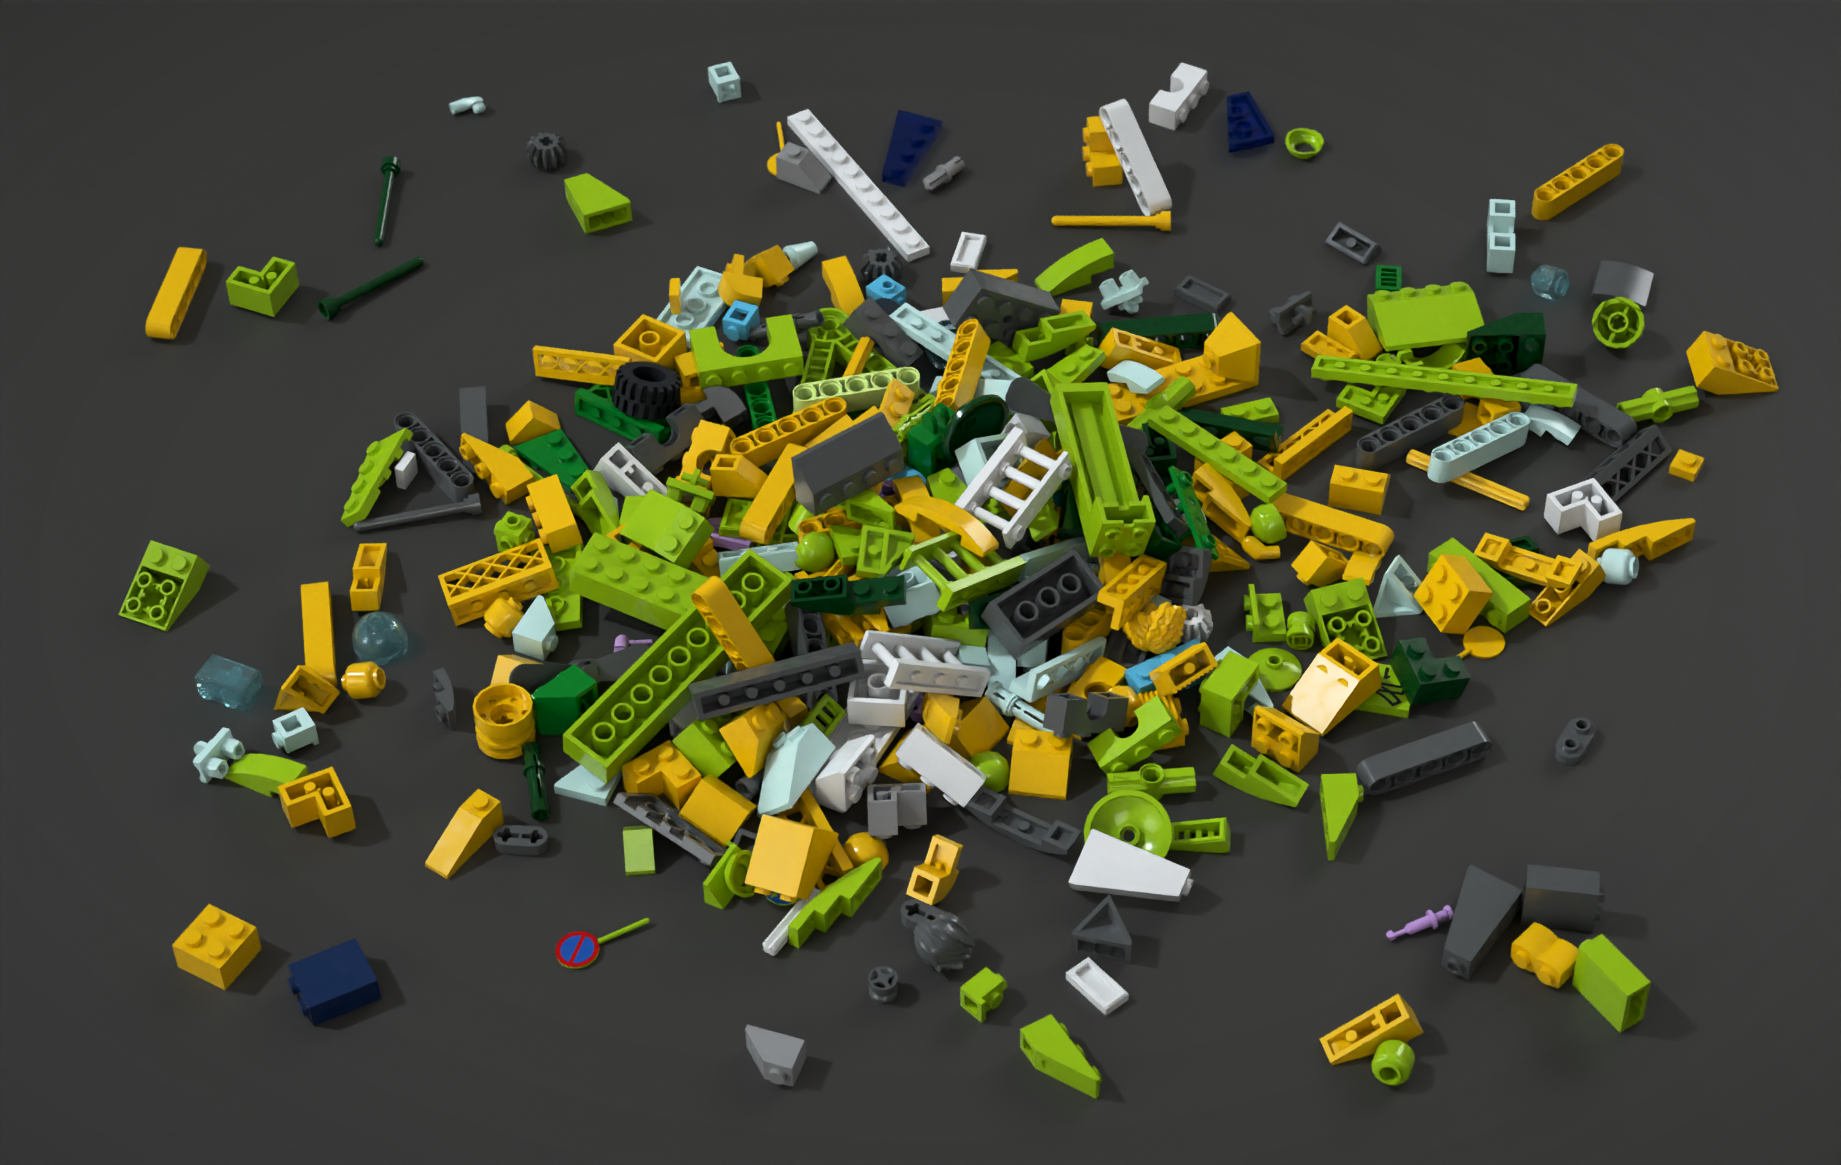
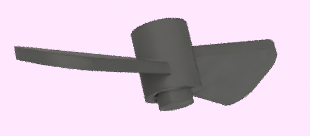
(1033, 400)
(602, 669)

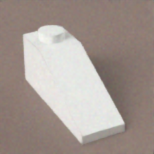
(627, 474)

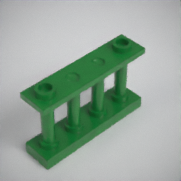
(1190, 506)

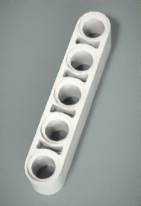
(1135, 157)

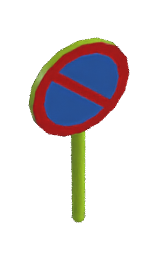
(582, 948)

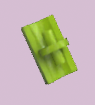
(701, 497)

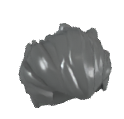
(943, 942)

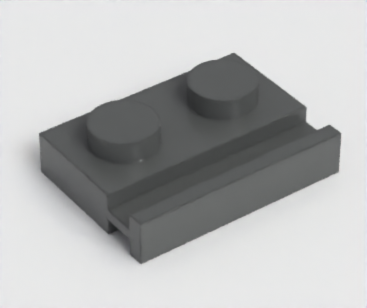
(1123, 651)

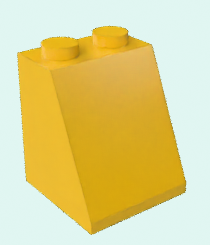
(788, 858)

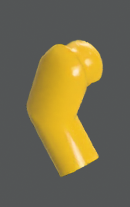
(1258, 550)

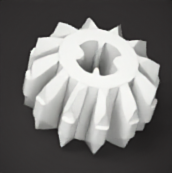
(1197, 624)

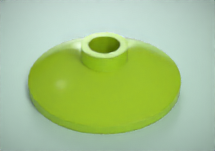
(1277, 669)

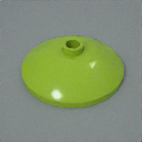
(1134, 813)

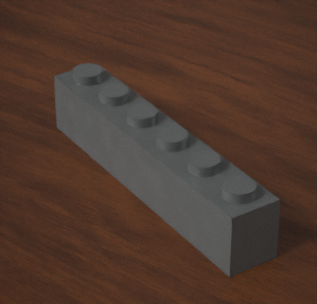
(776, 681)

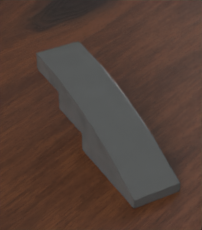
(474, 417)

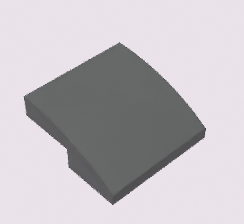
(1622, 280)
(1186, 575)

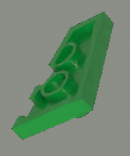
(554, 455)

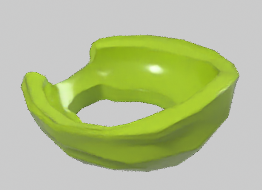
(1307, 136)
(742, 857)

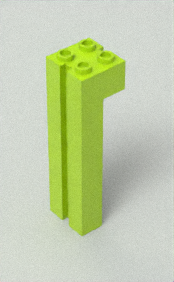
(1101, 471)

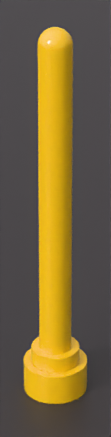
(1161, 221)

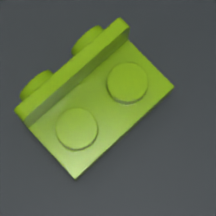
(1265, 616)

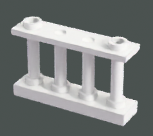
(1000, 467)
(924, 664)

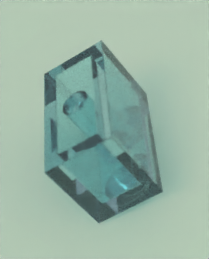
(229, 683)

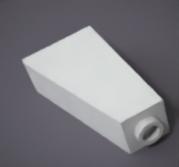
(1126, 870)

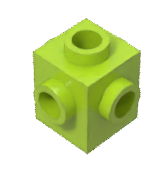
(513, 531)

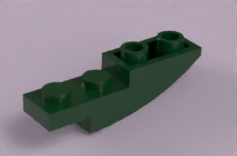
(846, 597)

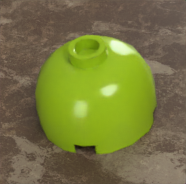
(1618, 323)

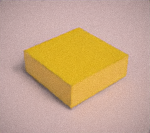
(675, 296)

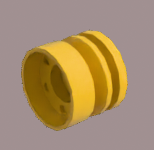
(504, 720)

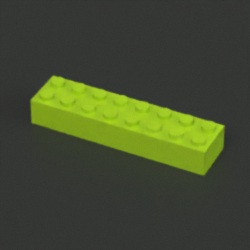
(650, 587)

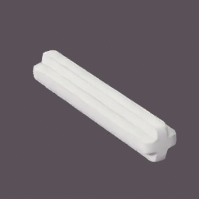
(779, 935)

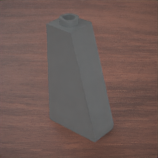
(1479, 919)

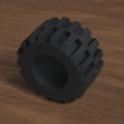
(646, 390)

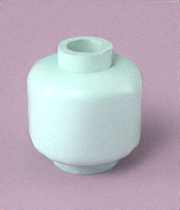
(1619, 566)

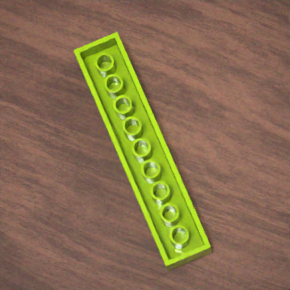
(659, 680)

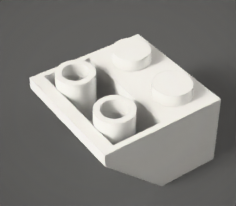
(848, 773)

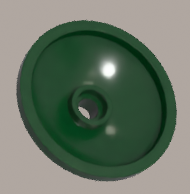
(974, 419)

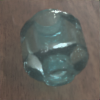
(1550, 282)

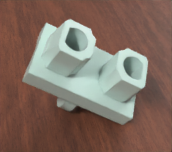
(1127, 296)
(213, 756)

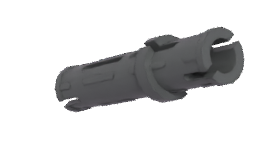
(801, 321)

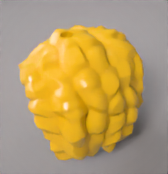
(1156, 627)

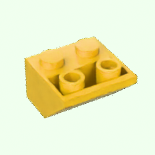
(1283, 738)

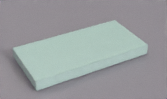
(699, 303)

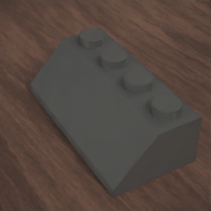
(846, 464)

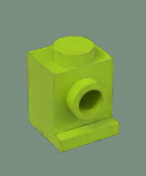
(982, 993)

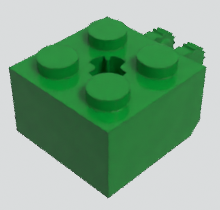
(925, 442)

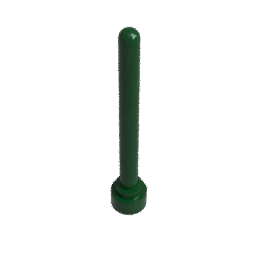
(390, 168)
(330, 306)

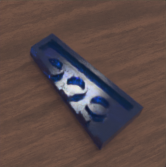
(908, 146)

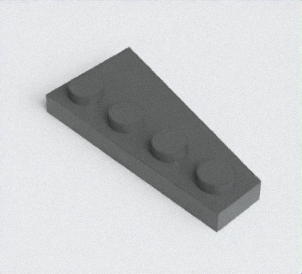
(666, 821)

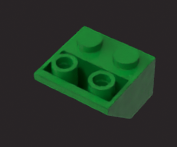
(563, 701)

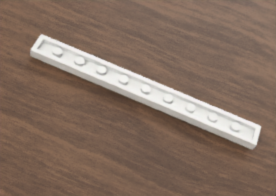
(858, 185)

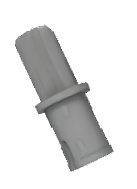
(943, 173)

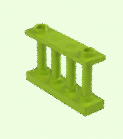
(967, 586)

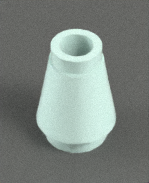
(800, 253)

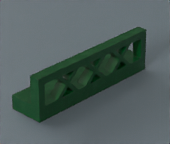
(1260, 434)

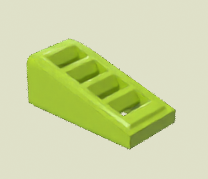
(833, 707)
(1210, 844)

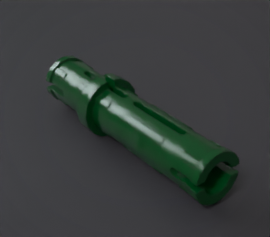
(534, 772)

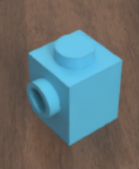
(886, 288)

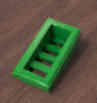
(1388, 278)

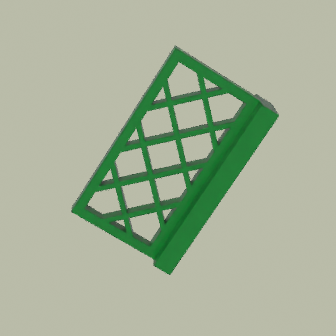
(603, 412)

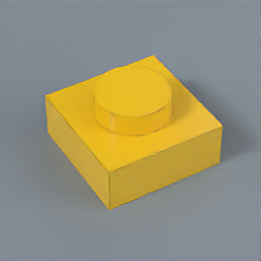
(1686, 465)

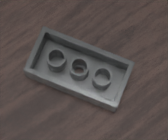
(998, 305)
(1043, 604)

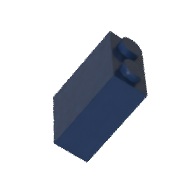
(333, 982)

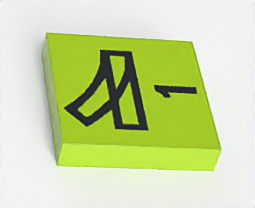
(1389, 698)

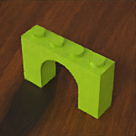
(778, 361)

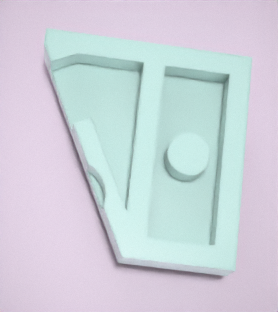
(586, 786)

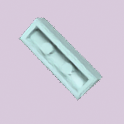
(779, 555)

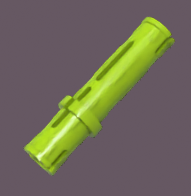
(911, 420)

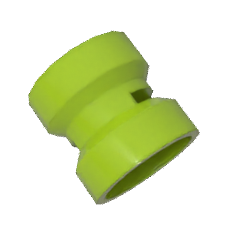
(1300, 630)

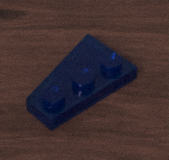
(1246, 123)

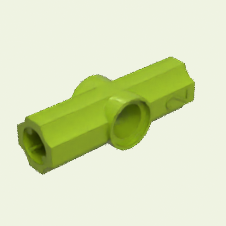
(1174, 396)
(1660, 404)
(1154, 780)

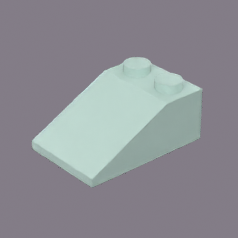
(791, 767)

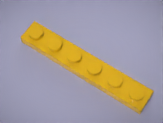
(894, 405)

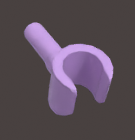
(623, 641)

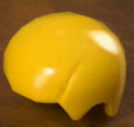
(863, 848)

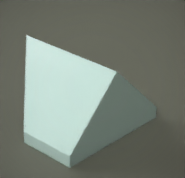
(1397, 591)

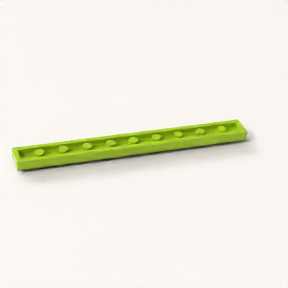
(1444, 381)

